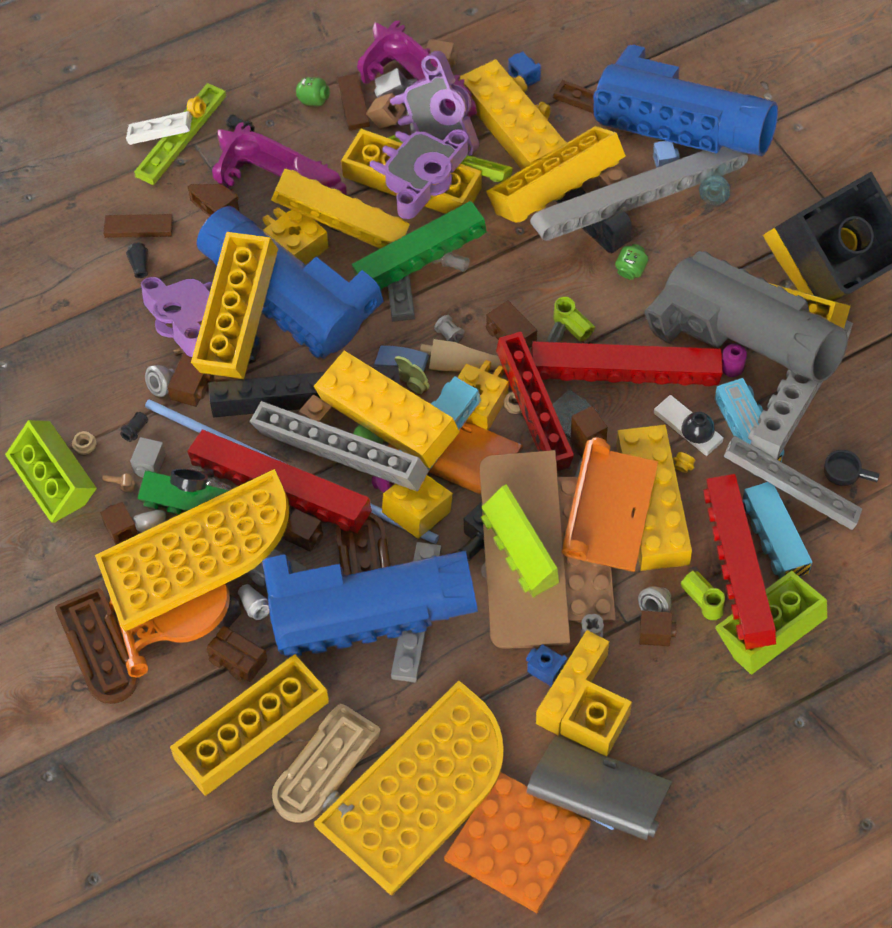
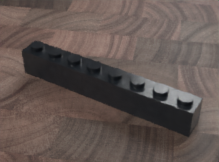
(285, 392)

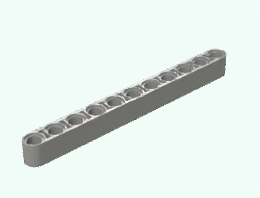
(635, 192)

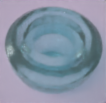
(714, 190)

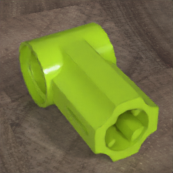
(573, 320)
(703, 594)

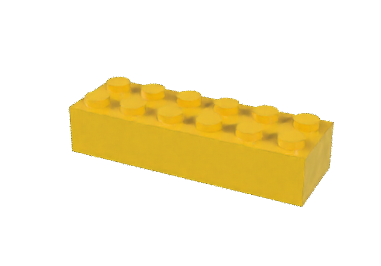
(511, 114)
(368, 147)
(556, 174)
(234, 305)
(387, 409)
(665, 532)
(249, 724)

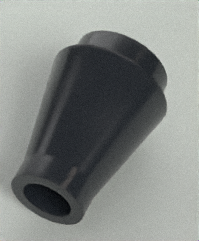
(138, 258)

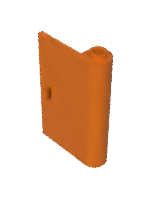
(465, 453)
(601, 515)

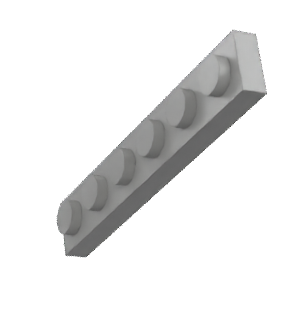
(793, 482)
(410, 644)

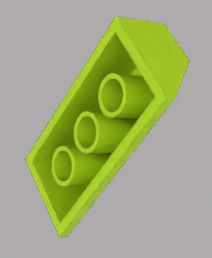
(50, 470)
(520, 542)
(795, 612)

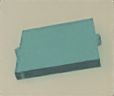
(567, 406)

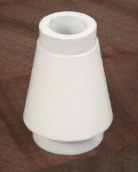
(254, 602)

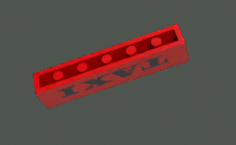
(533, 398)

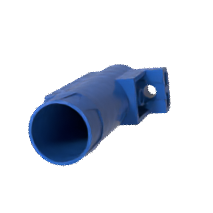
(654, 102)
(302, 298)
(334, 609)

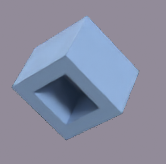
(664, 153)

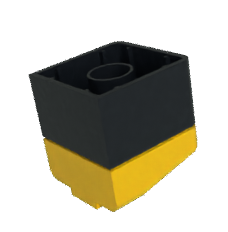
(837, 241)

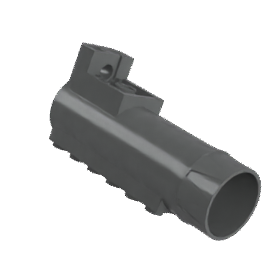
(724, 302)

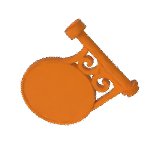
(179, 624)

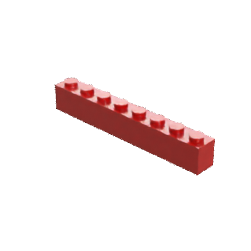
(627, 363)
(303, 490)
(740, 561)

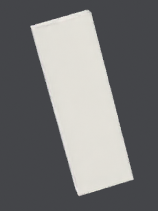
(159, 127)
(674, 413)

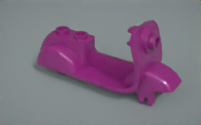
(393, 45)
(250, 147)

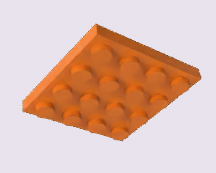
(517, 843)

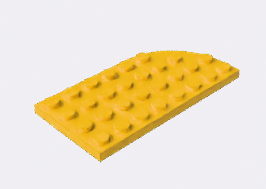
(195, 550)
(419, 789)

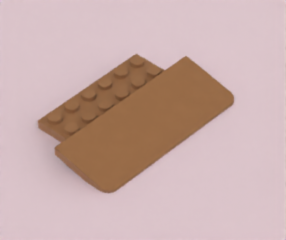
(583, 586)

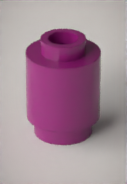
(733, 360)

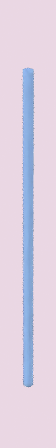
(196, 426)

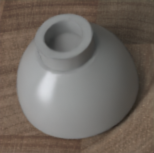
(158, 379)
(149, 520)
(655, 599)

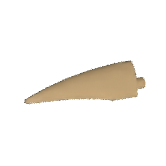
(454, 356)

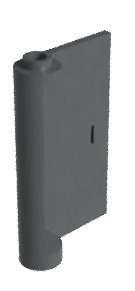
(599, 788)

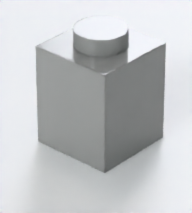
(391, 82)
(147, 456)

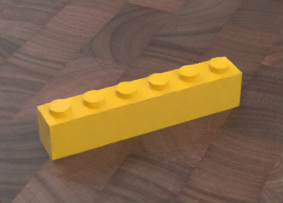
(338, 210)

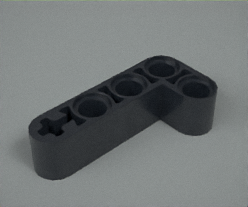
(608, 233)

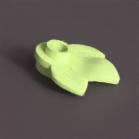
(412, 375)

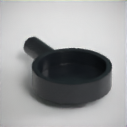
(845, 468)
(190, 480)

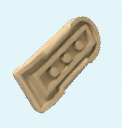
(323, 764)

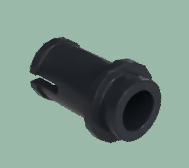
(234, 121)
(130, 431)

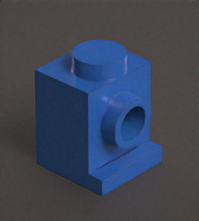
(525, 67)
(544, 671)

